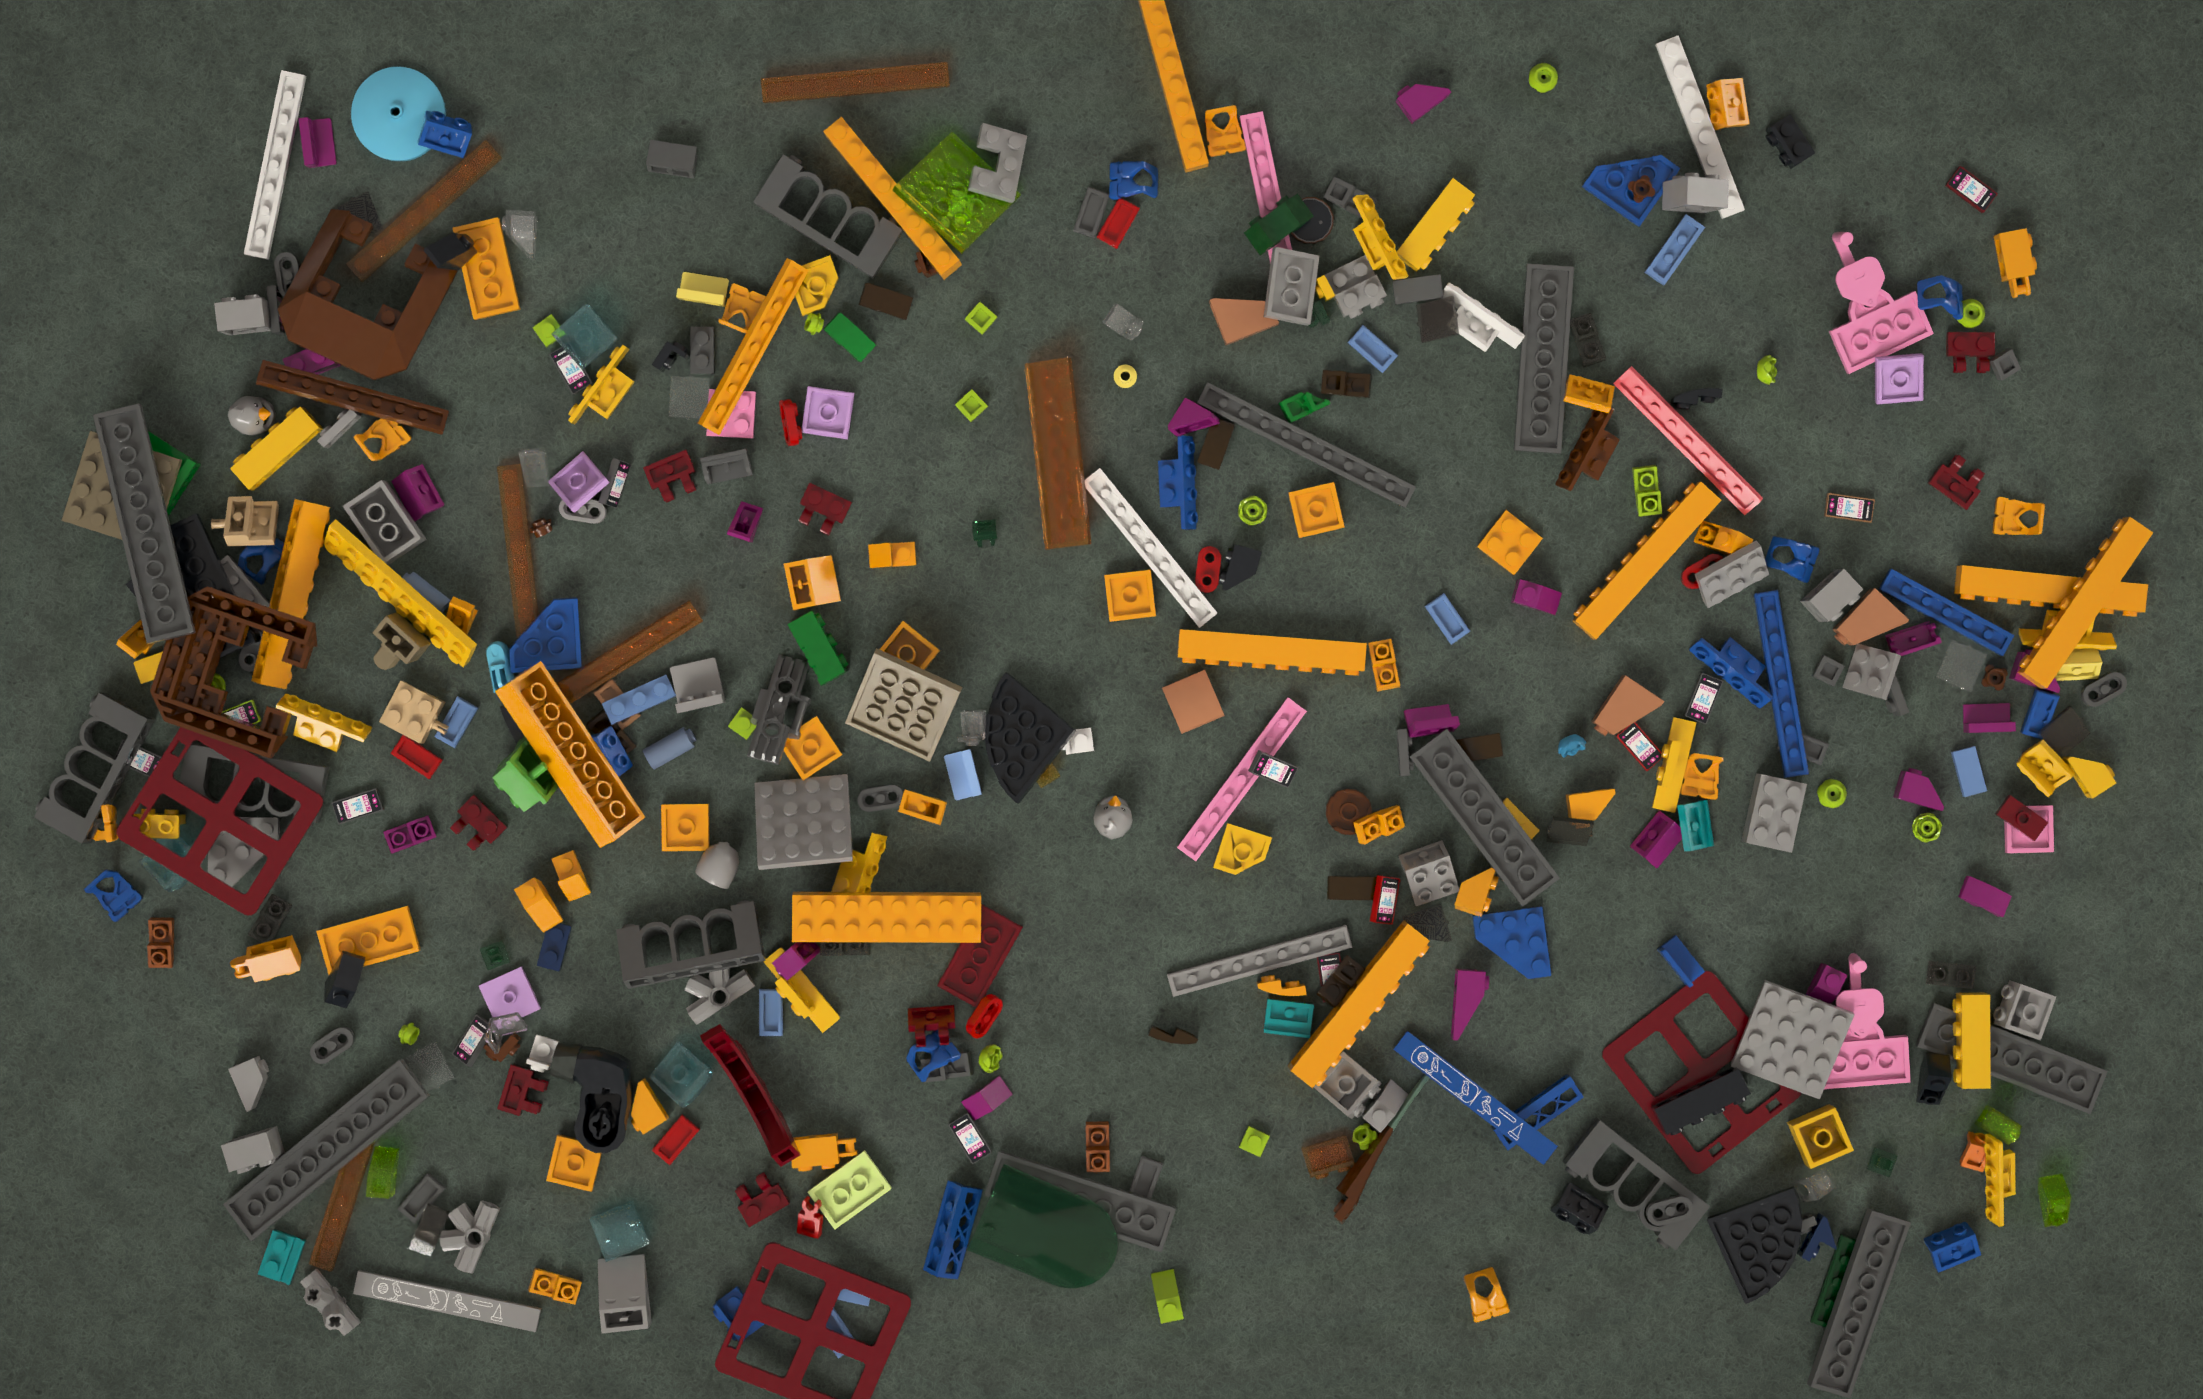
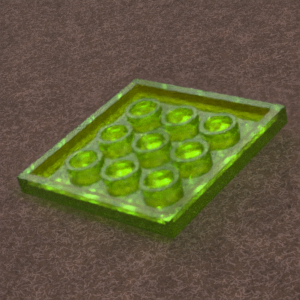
(941, 195)

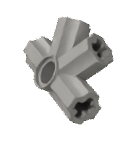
(707, 989)
(463, 1238)
(329, 1303)

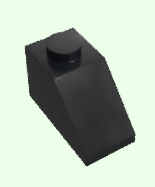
(451, 251)
(343, 979)

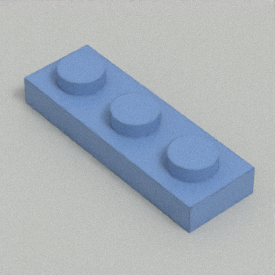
(1674, 249)
(638, 699)

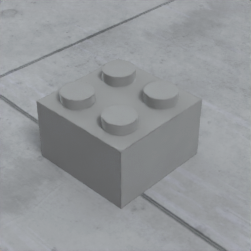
(1695, 193)
(242, 316)
(1832, 595)
(253, 1149)

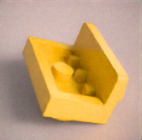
(2044, 767)
(162, 825)

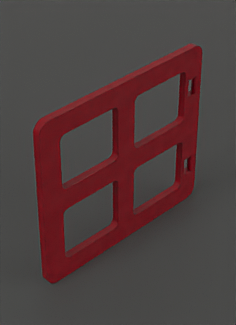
(221, 818)
(1699, 1069)
(813, 1330)

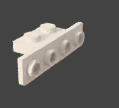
(1479, 323)

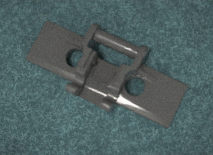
(771, 709)

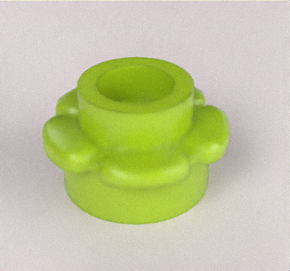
(814, 323)
(406, 1032)

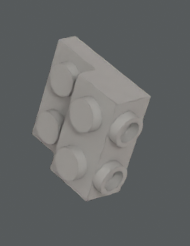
(1356, 287)
(2024, 1010)
(1349, 1086)

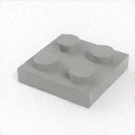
(1871, 671)

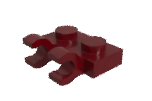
(1970, 345)
(669, 470)
(1954, 486)
(826, 503)
(482, 819)
(931, 1018)
(516, 1090)
(762, 1205)

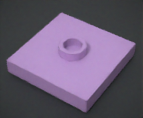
(1899, 378)
(827, 412)
(578, 482)
(510, 994)

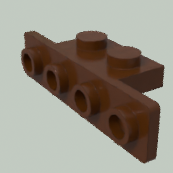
(1590, 451)

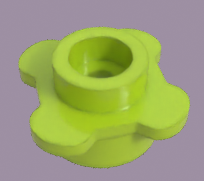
(1360, 1132)

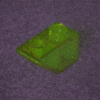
(1998, 1125)
(382, 1173)
(2054, 1200)

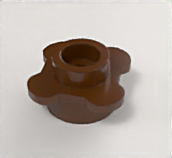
(1644, 182)
(541, 527)
(2000, 675)

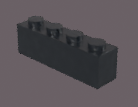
(1701, 1100)

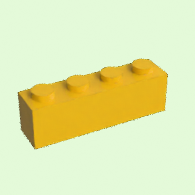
(1435, 224)
(276, 448)
(1972, 1041)

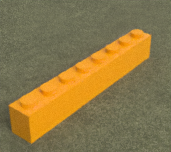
(1174, 84)
(881, 185)
(1646, 560)
(292, 587)
(2040, 589)
(2085, 602)
(1271, 650)

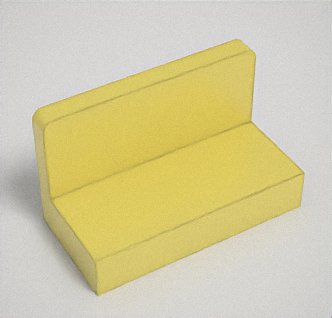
(703, 289)
(2081, 665)

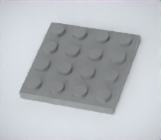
(803, 822)
(1792, 1039)

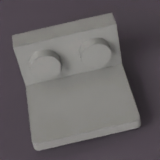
(697, 685)
(1429, 873)

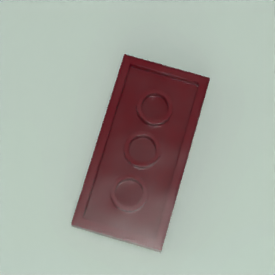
(978, 963)

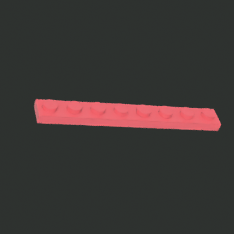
(1688, 440)

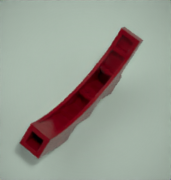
(754, 1094)

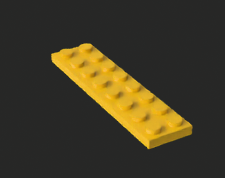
(399, 593)

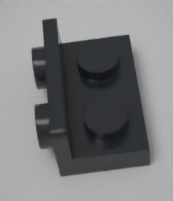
(1789, 141)
(666, 358)
(1579, 1209)

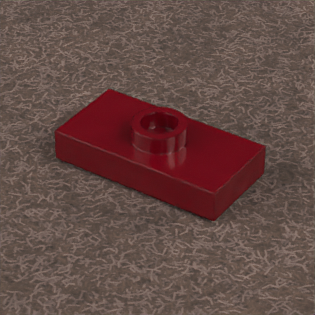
(2021, 818)

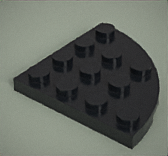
(1022, 737)
(1759, 1240)

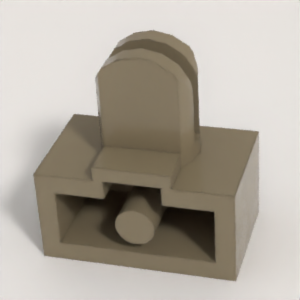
(399, 642)

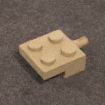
(249, 522)
(413, 713)

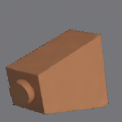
(1240, 318)
(1868, 618)
(1624, 706)

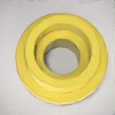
(1122, 383)

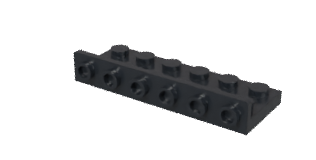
(202, 566)

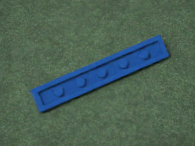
(1946, 612)

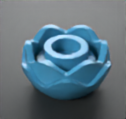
(1571, 745)

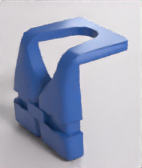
(1123, 183)
(1951, 302)
(270, 554)
(1804, 557)
(118, 901)
(939, 1055)

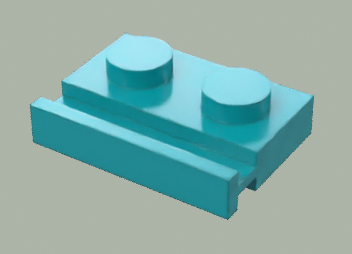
(1695, 825)
(1288, 1018)
(281, 1257)

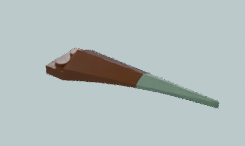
(1356, 1179)

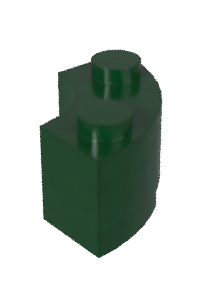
(1279, 223)

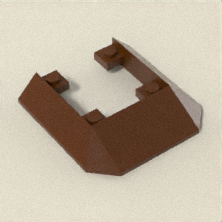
(344, 337)
(190, 662)

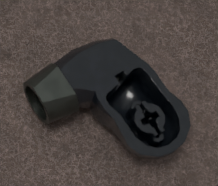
(604, 1093)

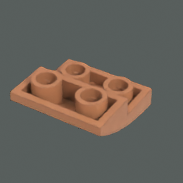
(1193, 701)

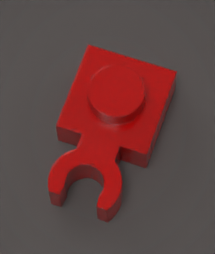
(809, 1220)

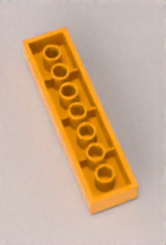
(570, 754)
(886, 917)
(1359, 1003)

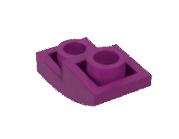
(409, 834)
(1984, 896)

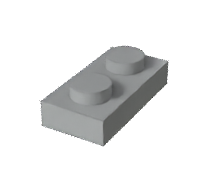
(331, 434)

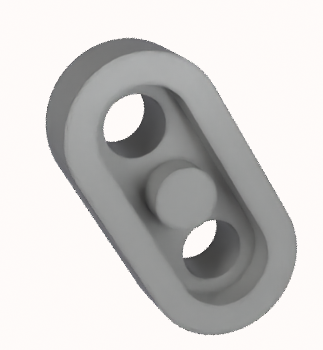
(584, 513)

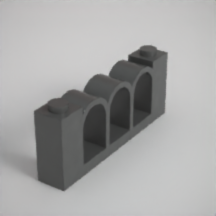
(779, 186)
(197, 771)
(54, 809)
(633, 942)
(1591, 1148)

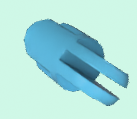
(499, 664)

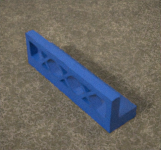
(1540, 1101)
(948, 1230)

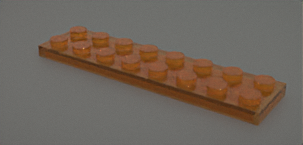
(1058, 453)

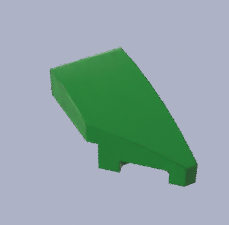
(1301, 406)

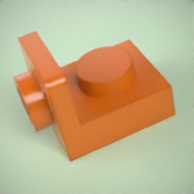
(1974, 1154)

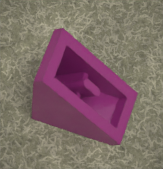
(1191, 418)
(745, 522)
(987, 1098)

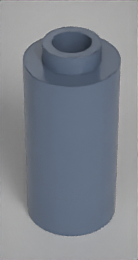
(429, 592)
(669, 747)

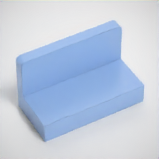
(963, 774)

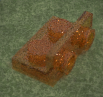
(1328, 1157)

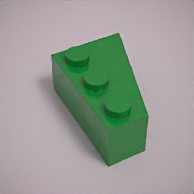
(818, 647)

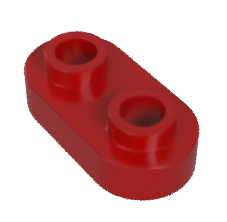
(788, 413)
(1697, 567)
(1208, 569)
(984, 1016)

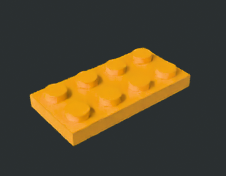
(489, 271)
(373, 937)

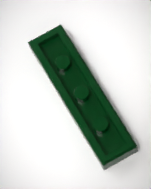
(1833, 1280)

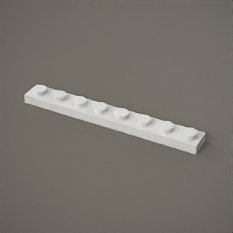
(1697, 119)
(275, 165)
(1149, 548)

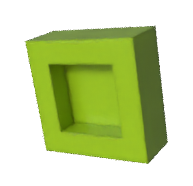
(981, 318)
(545, 329)
(971, 405)
(742, 723)
(1254, 1141)

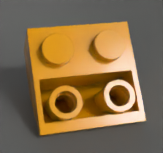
(812, 582)

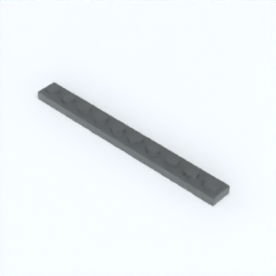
(1306, 445)

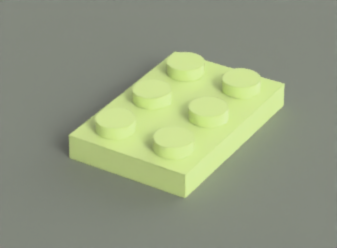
(850, 1189)

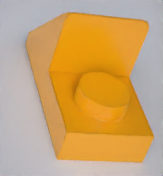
(892, 554)
(461, 614)
(134, 641)
(922, 806)
(571, 876)

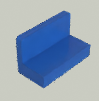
(1681, 960)

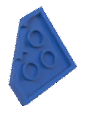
(1611, 184)
(550, 639)
(1517, 939)

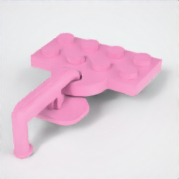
(1882, 326)
(1867, 1055)

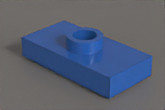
(2039, 712)

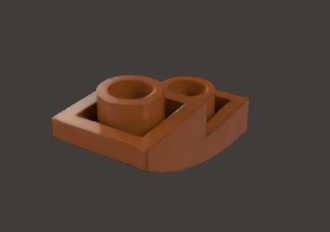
(161, 944)
(1097, 1147)

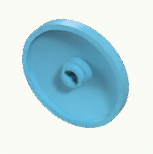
(376, 99)

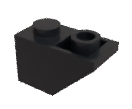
(1242, 565)
(1933, 1078)

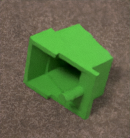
(524, 777)

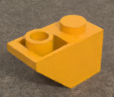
(1721, 538)
(1475, 892)

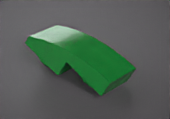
(849, 337)

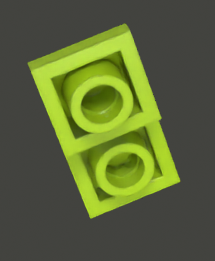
(1647, 490)

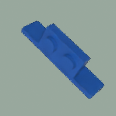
(1178, 483)
(1735, 667)

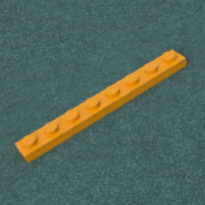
(753, 346)

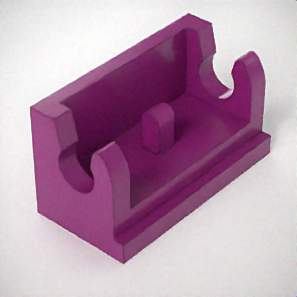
(1913, 639)

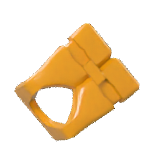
(1224, 140)
(741, 302)
(391, 434)
(2008, 517)
(1700, 783)
(109, 815)
(1486, 1307)

